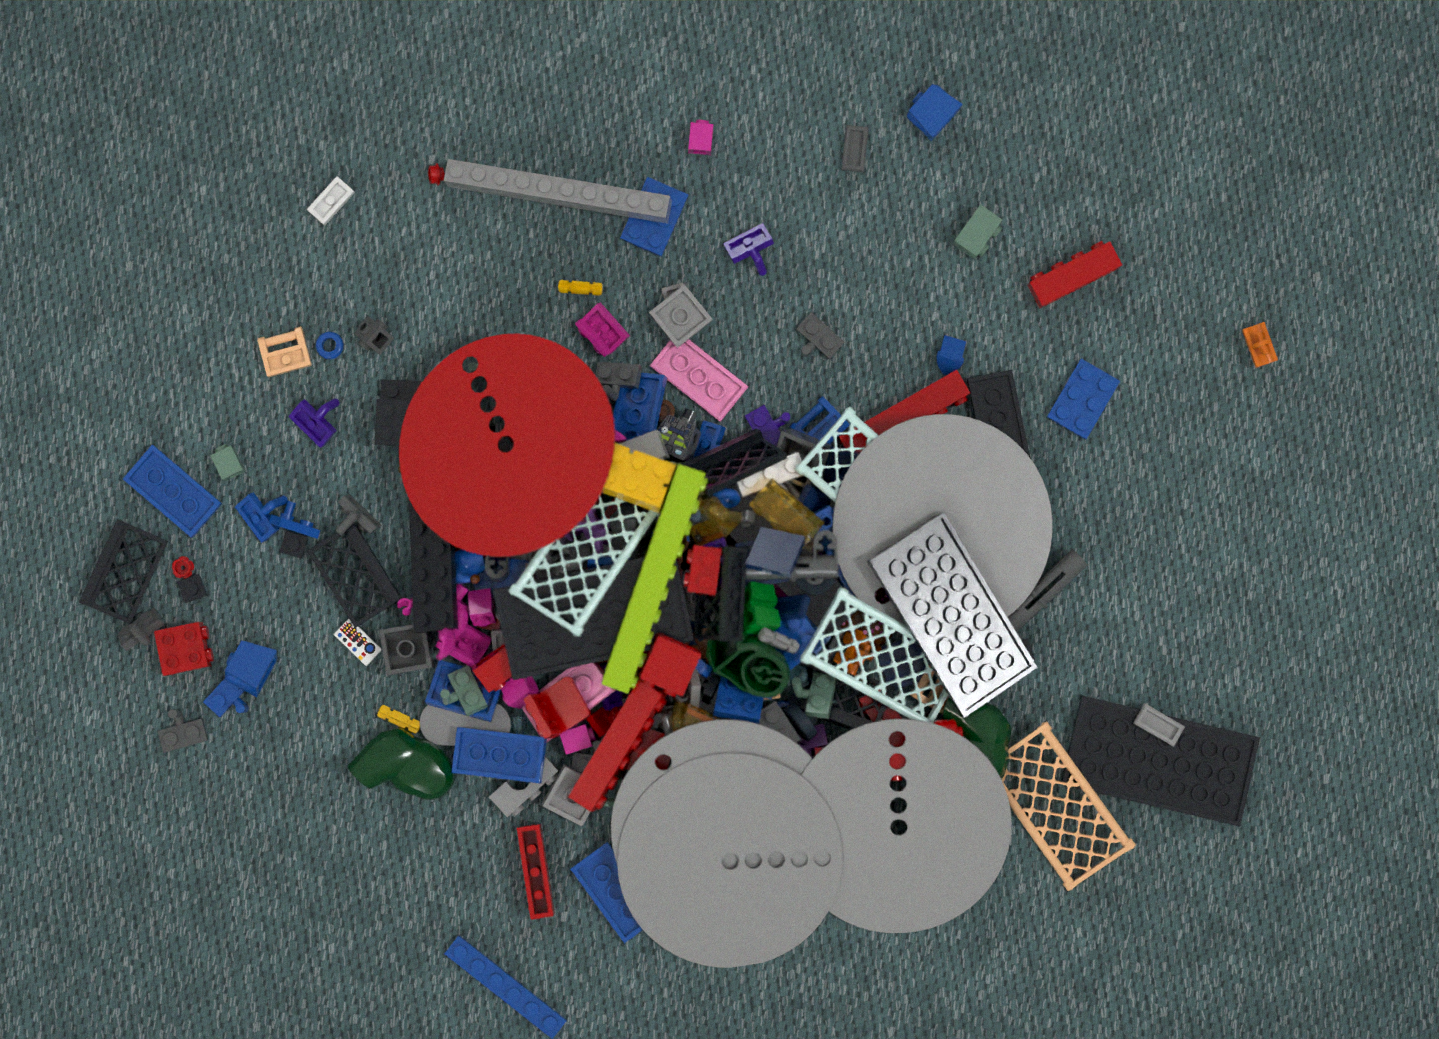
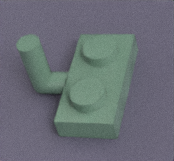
(465, 690)
(819, 696)

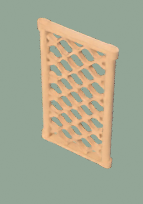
(1126, 842)

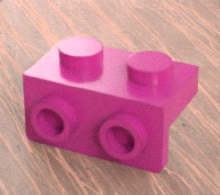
(602, 330)
(469, 646)

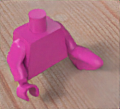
(446, 635)

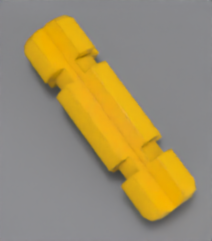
(580, 287)
(398, 719)

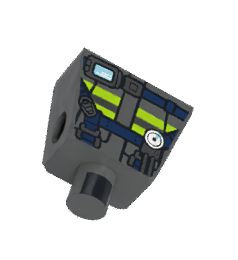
(680, 436)

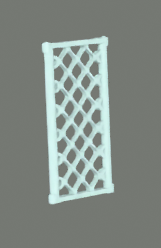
(802, 467)
(577, 627)
(807, 657)

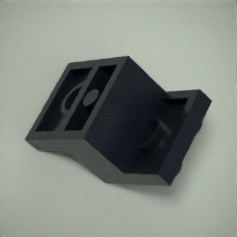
(392, 409)

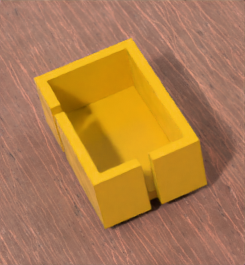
(639, 478)

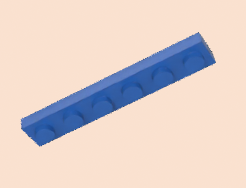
(505, 987)

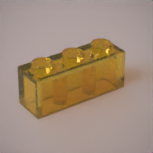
(785, 511)

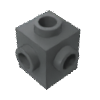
(373, 335)

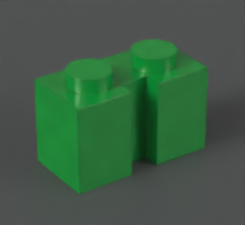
(759, 608)

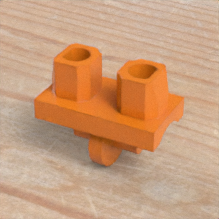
(1259, 345)
(850, 653)

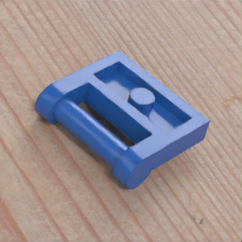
(824, 426)

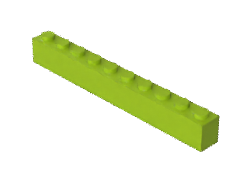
(653, 577)

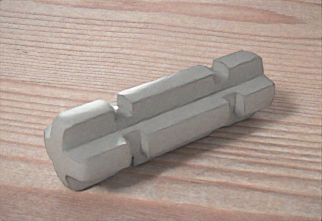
(778, 640)

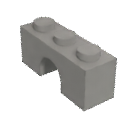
(510, 799)

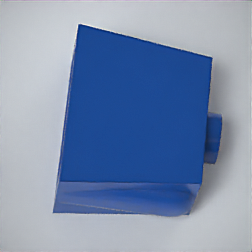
(933, 110)
(250, 666)

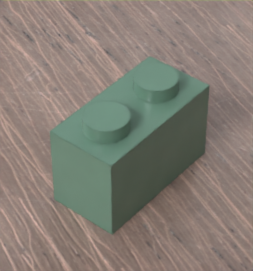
(977, 232)

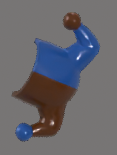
(468, 566)

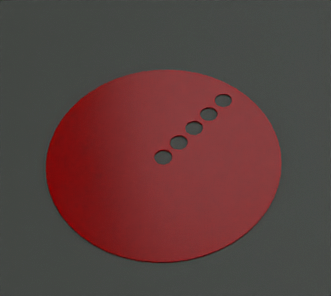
(559, 454)

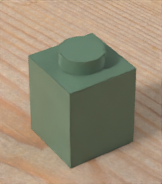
(227, 462)

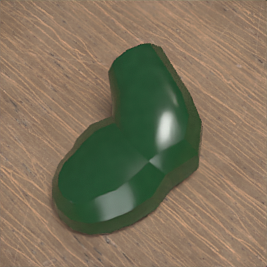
(749, 664)
(986, 730)
(406, 761)

